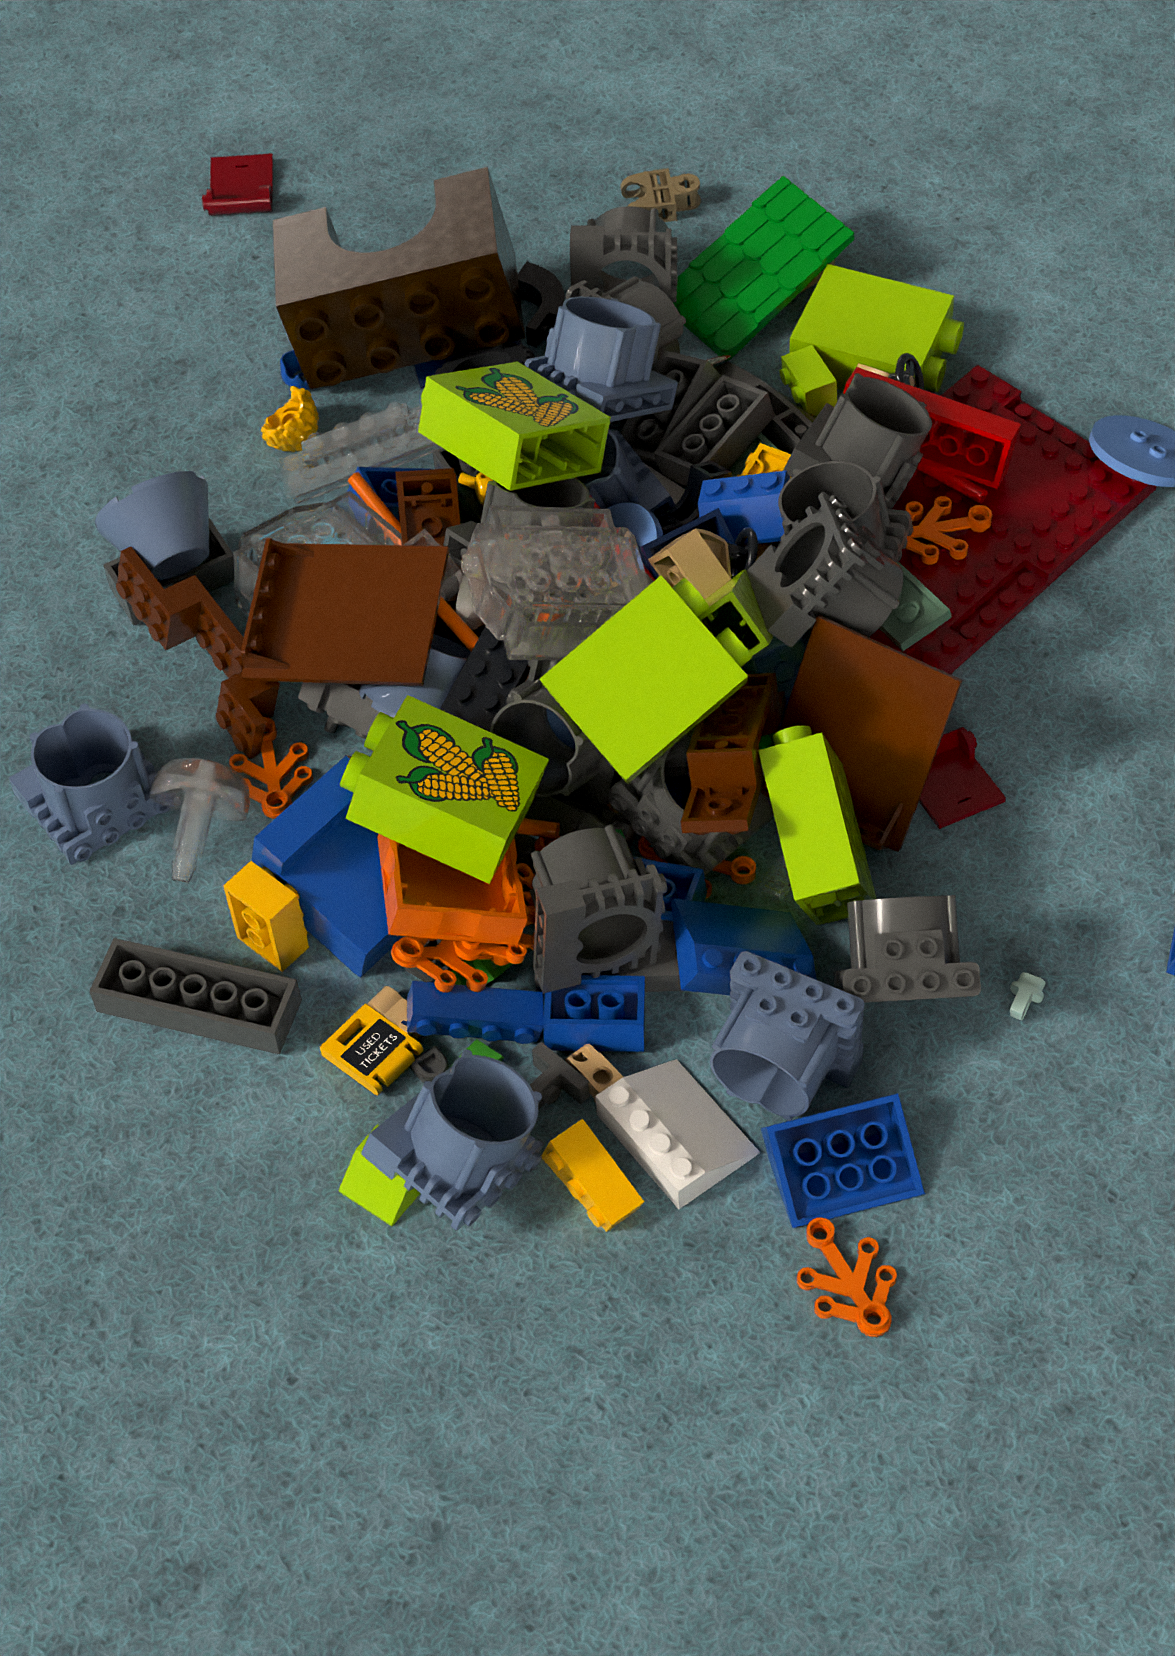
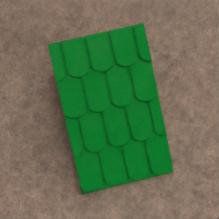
(758, 267)

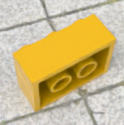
(267, 915)

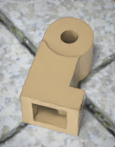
(392, 1007)
(594, 1068)

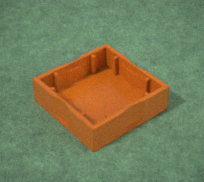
(447, 904)

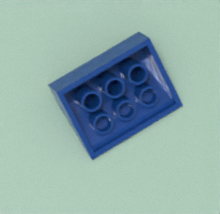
(715, 934)
(843, 1160)

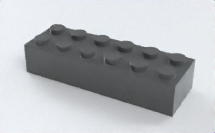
(196, 995)

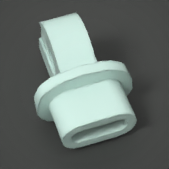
(1026, 989)

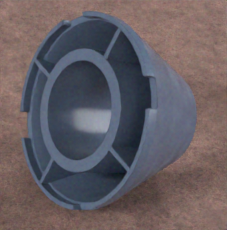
(162, 523)
(443, 668)

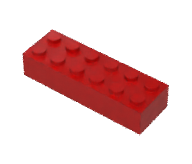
(961, 436)

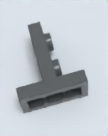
(557, 1076)

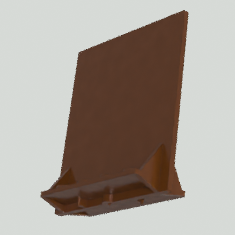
(343, 613)
(880, 719)

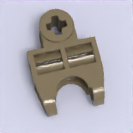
(671, 189)

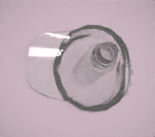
(201, 792)

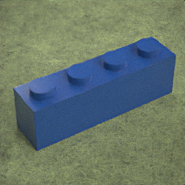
(484, 1014)

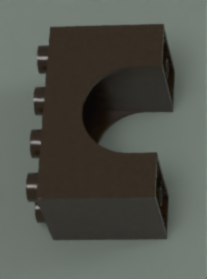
(401, 305)

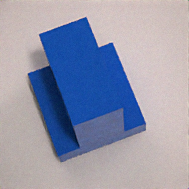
(333, 871)

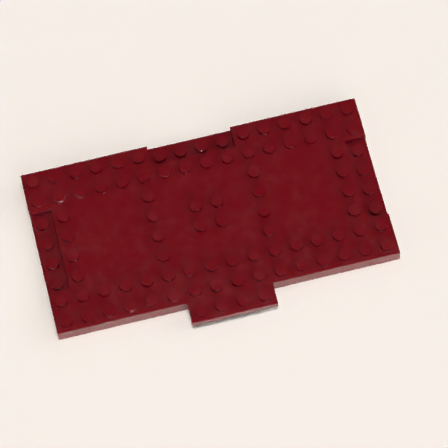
(1043, 520)

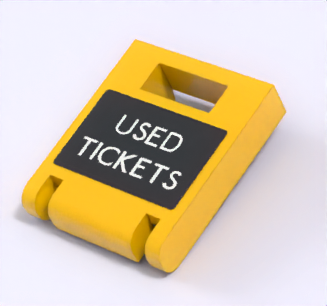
(374, 1052)

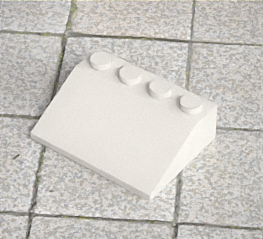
(674, 1130)

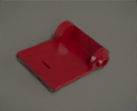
(240, 185)
(957, 781)

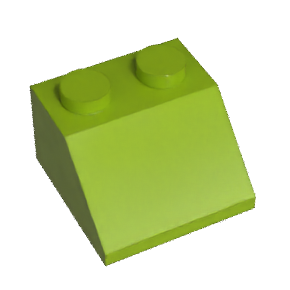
(808, 379)
(374, 1190)

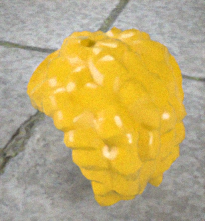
(292, 422)

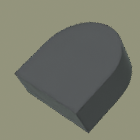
(429, 1064)

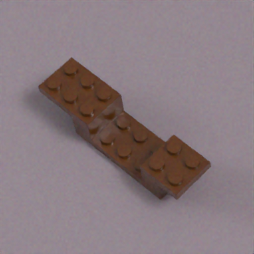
(431, 503)
(190, 612)
(726, 758)

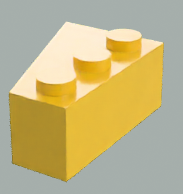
(592, 1176)

